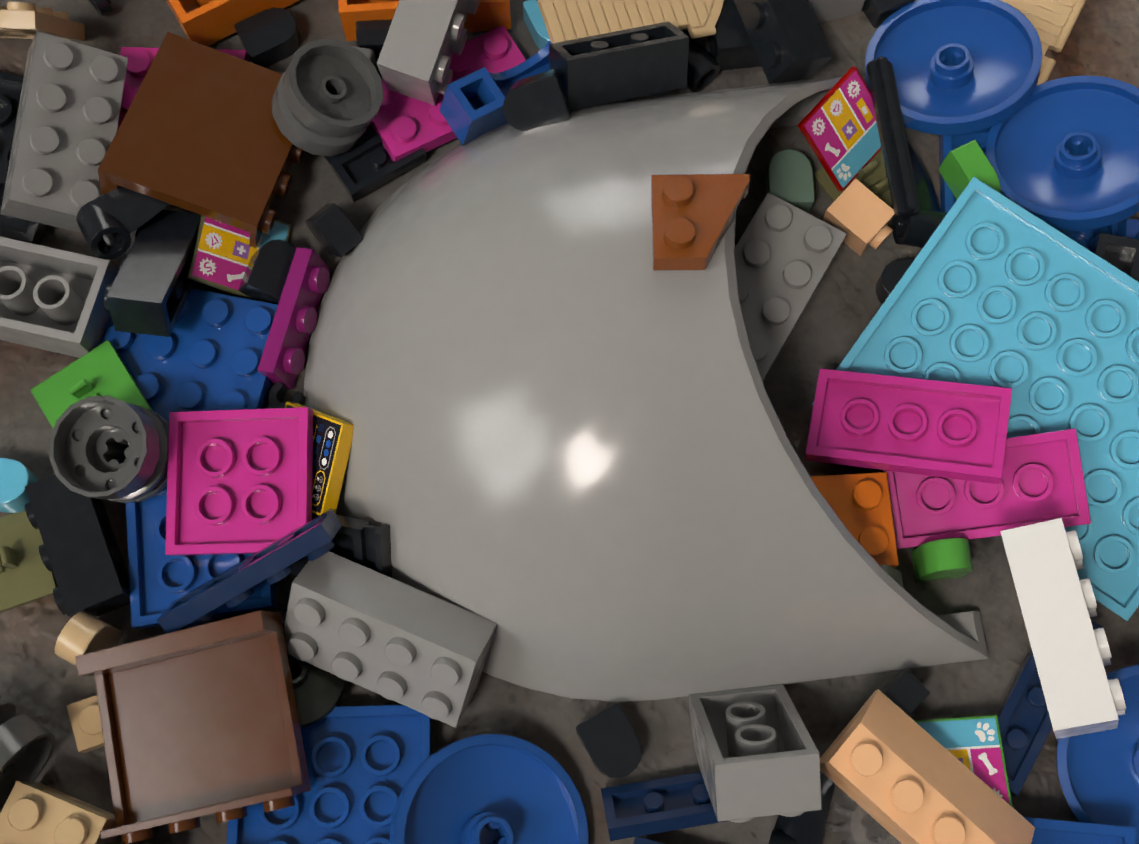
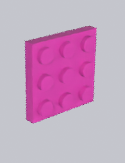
(237, 479)

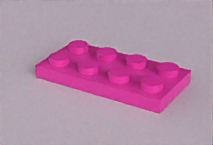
(413, 124)
(909, 425)
(1037, 485)

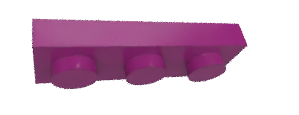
(295, 318)

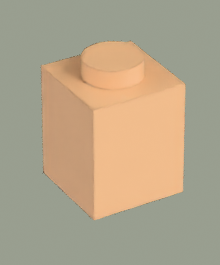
(861, 217)

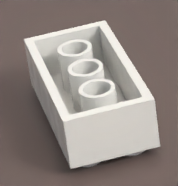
(1060, 630)

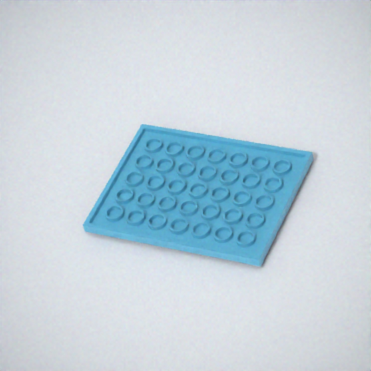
(1036, 313)

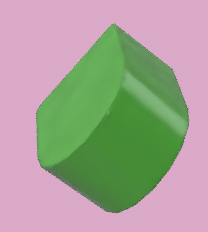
(966, 163)
(942, 559)

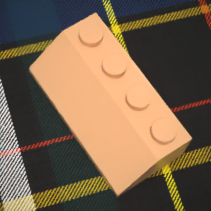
(916, 783)

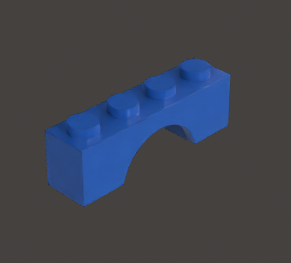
(476, 101)

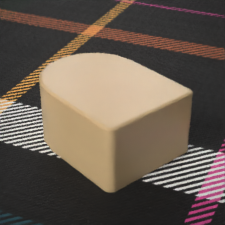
(85, 635)

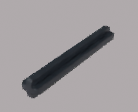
(893, 138)

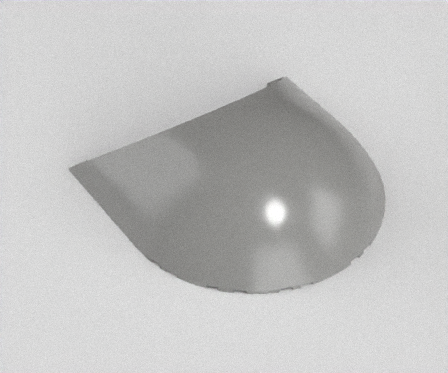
(594, 430)

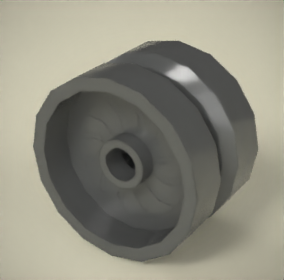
(327, 97)

